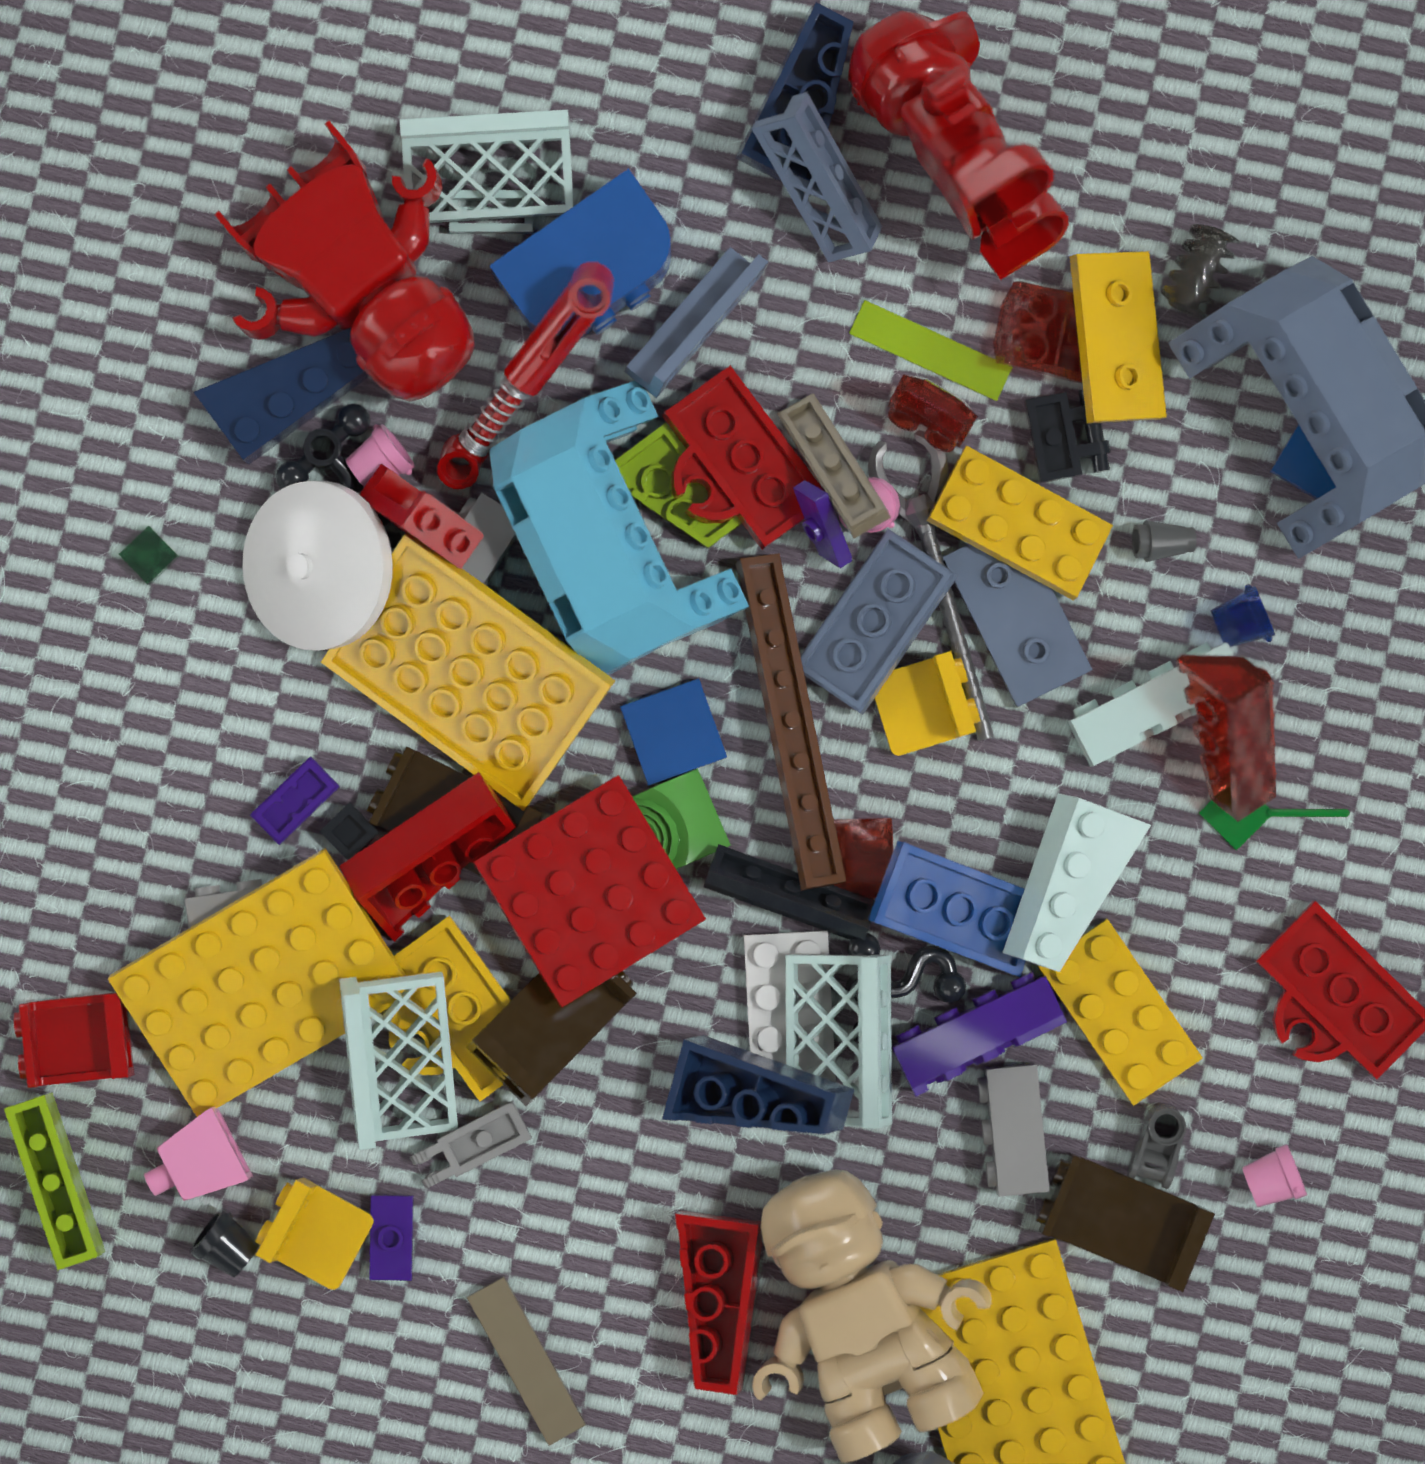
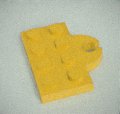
(471, 1001)

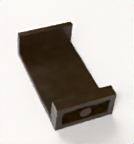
(422, 781)
(538, 1038)
(1125, 1220)

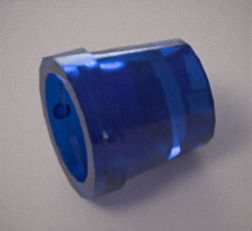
(1243, 619)

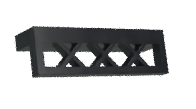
(780, 892)

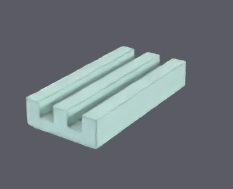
(490, 228)

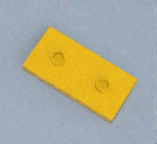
(1118, 337)

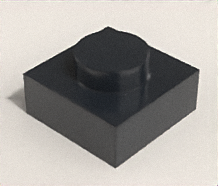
(349, 831)

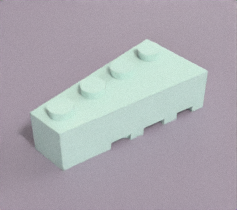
(1136, 711)
(1070, 879)

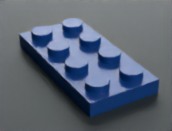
(949, 906)

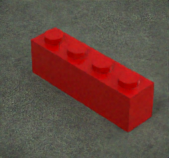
(426, 853)

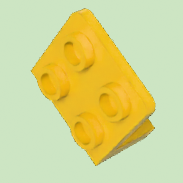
(926, 704)
(314, 1233)

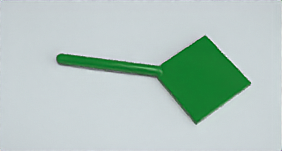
(1239, 832)

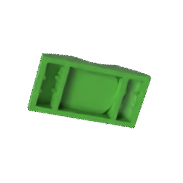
(683, 818)

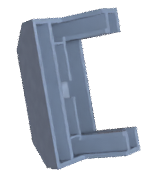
(1336, 381)

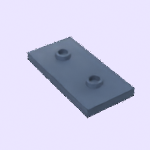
(875, 621)
(1018, 625)

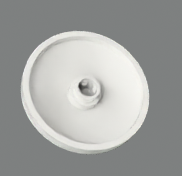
(317, 565)

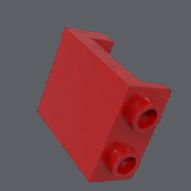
(421, 516)
(74, 1040)

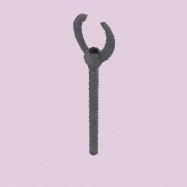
(916, 513)

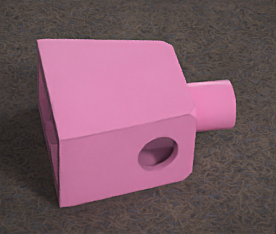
(199, 1159)

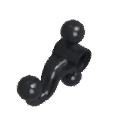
(352, 421)
(947, 986)

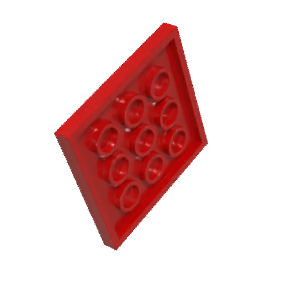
(589, 891)

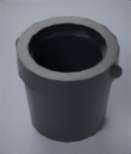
(224, 1244)

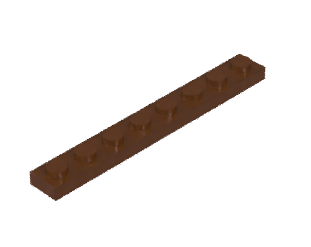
(790, 722)

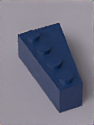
(810, 67)
(282, 394)
(748, 1090)

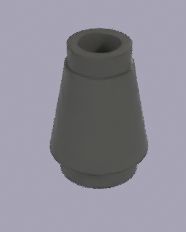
(1162, 540)

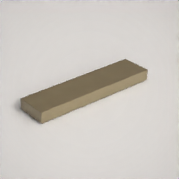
(833, 465)
(526, 1360)

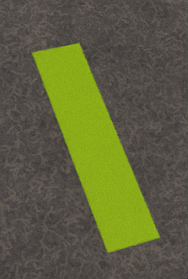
(930, 350)

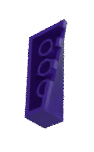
(978, 1032)

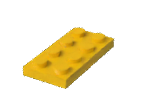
(1019, 523)
(1122, 1014)

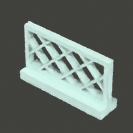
(494, 131)
(872, 1029)
(361, 1058)

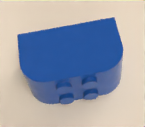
(608, 227)

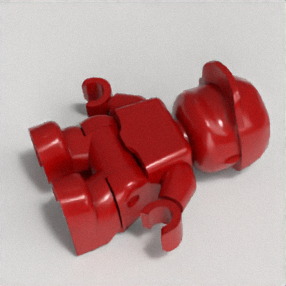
(919, 86)
(358, 273)

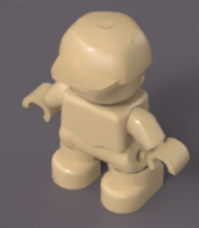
(862, 1319)

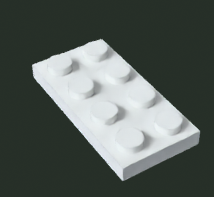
(767, 995)

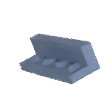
(830, 172)
(694, 321)

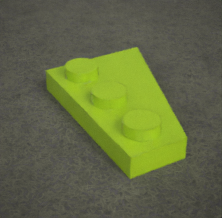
(648, 477)

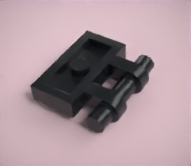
(1055, 441)

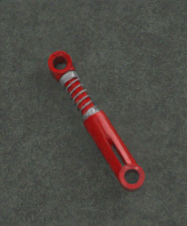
(528, 372)

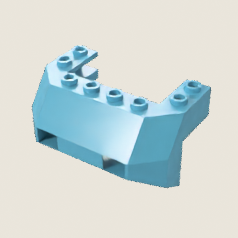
(591, 538)

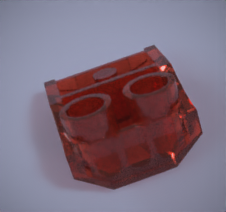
(1038, 331)
(929, 404)
(865, 853)

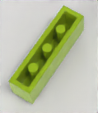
(55, 1181)

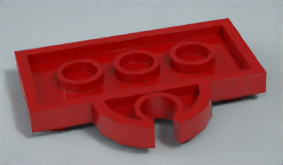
(737, 459)
(1339, 995)

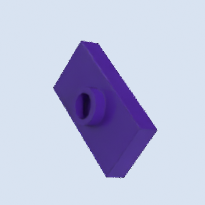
(822, 524)
(295, 800)
(391, 1237)

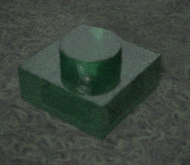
(149, 555)

